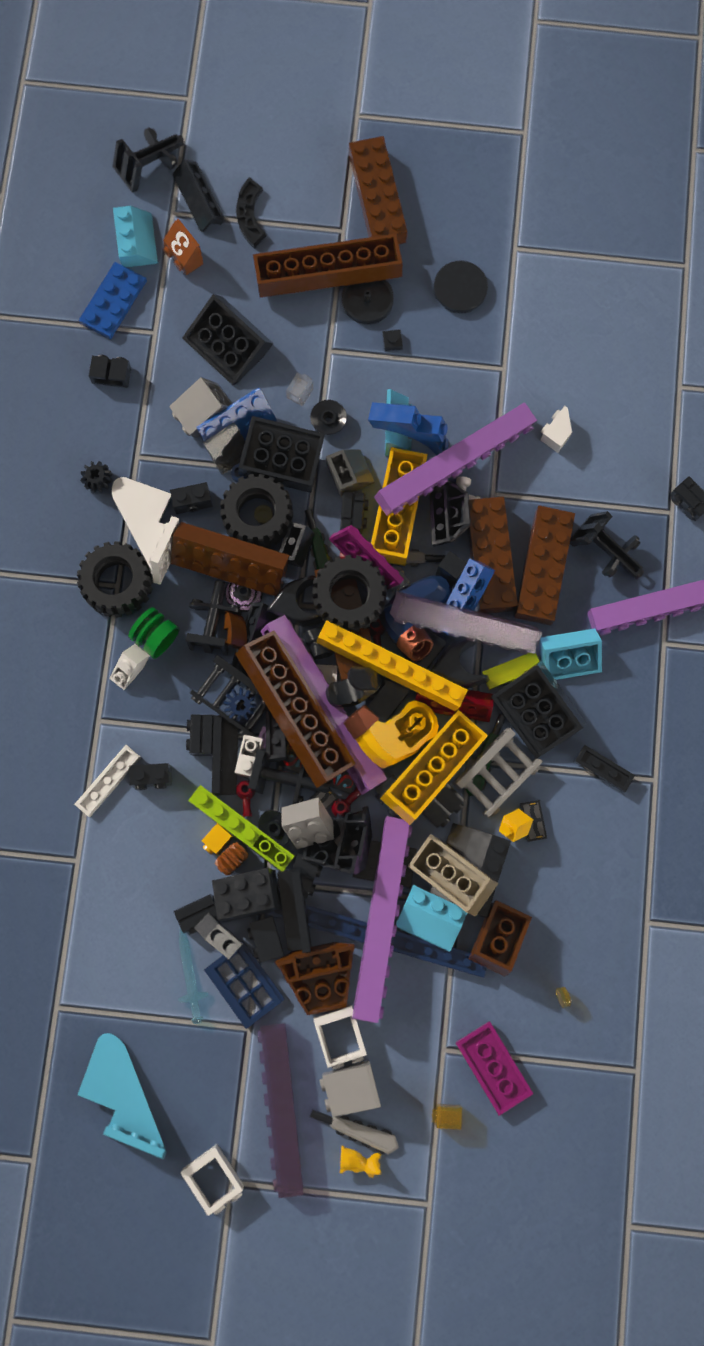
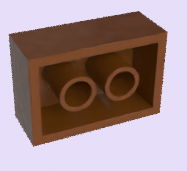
(500, 938)

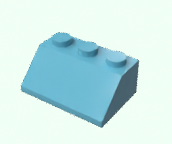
(135, 236)
(391, 438)
(572, 653)
(431, 918)

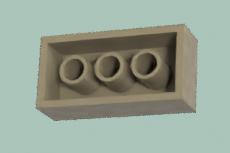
(453, 875)

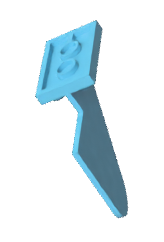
(114, 1084)

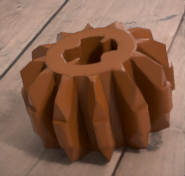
(231, 858)

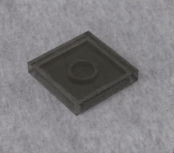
(226, 448)

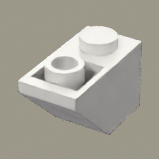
(558, 431)
(129, 666)
(247, 755)

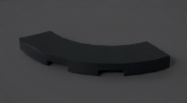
(245, 212)

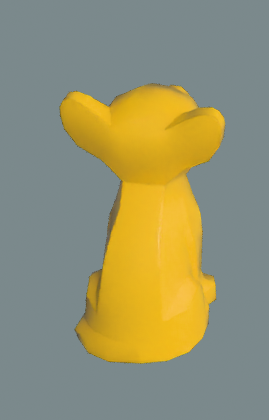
(354, 1161)

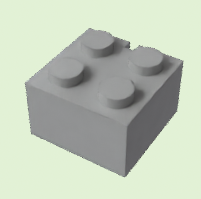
(307, 823)

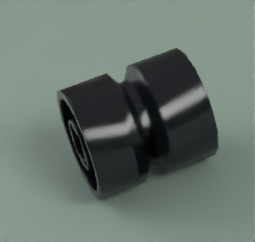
(317, 652)

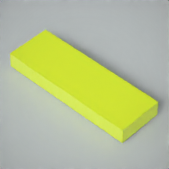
(509, 670)

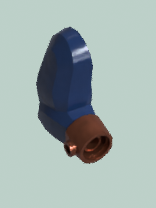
(408, 638)

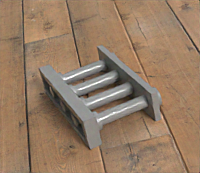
(478, 767)

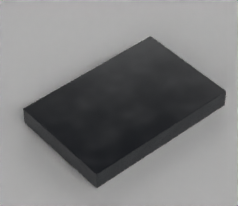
(370, 871)

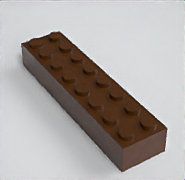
(328, 265)
(295, 708)

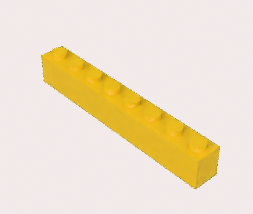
(391, 666)

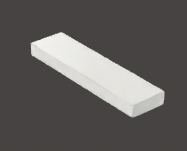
(107, 781)

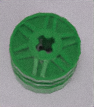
(153, 632)

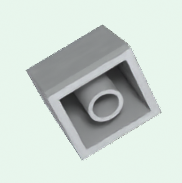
(199, 404)
(350, 1089)

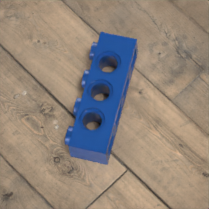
(470, 585)

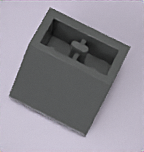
(349, 470)

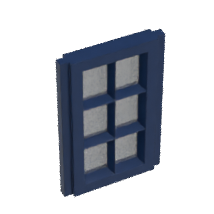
(244, 985)

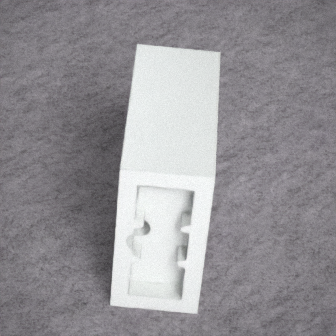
(355, 1056)
(233, 1195)

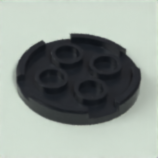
(460, 286)

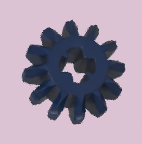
(246, 701)

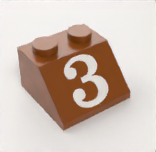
(182, 248)

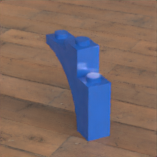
(409, 422)

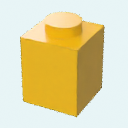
(515, 825)
(216, 839)

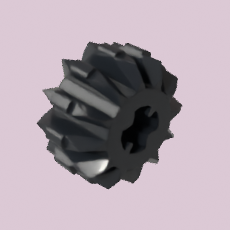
(90, 480)

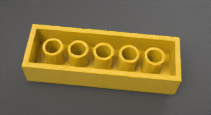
(394, 532)
(433, 767)

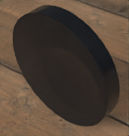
(368, 301)

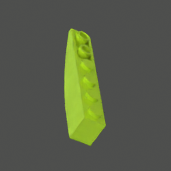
(241, 828)

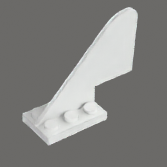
(142, 512)

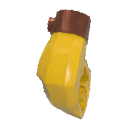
(396, 738)

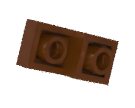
(236, 630)

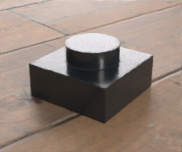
(392, 340)

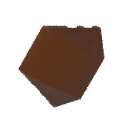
(319, 976)

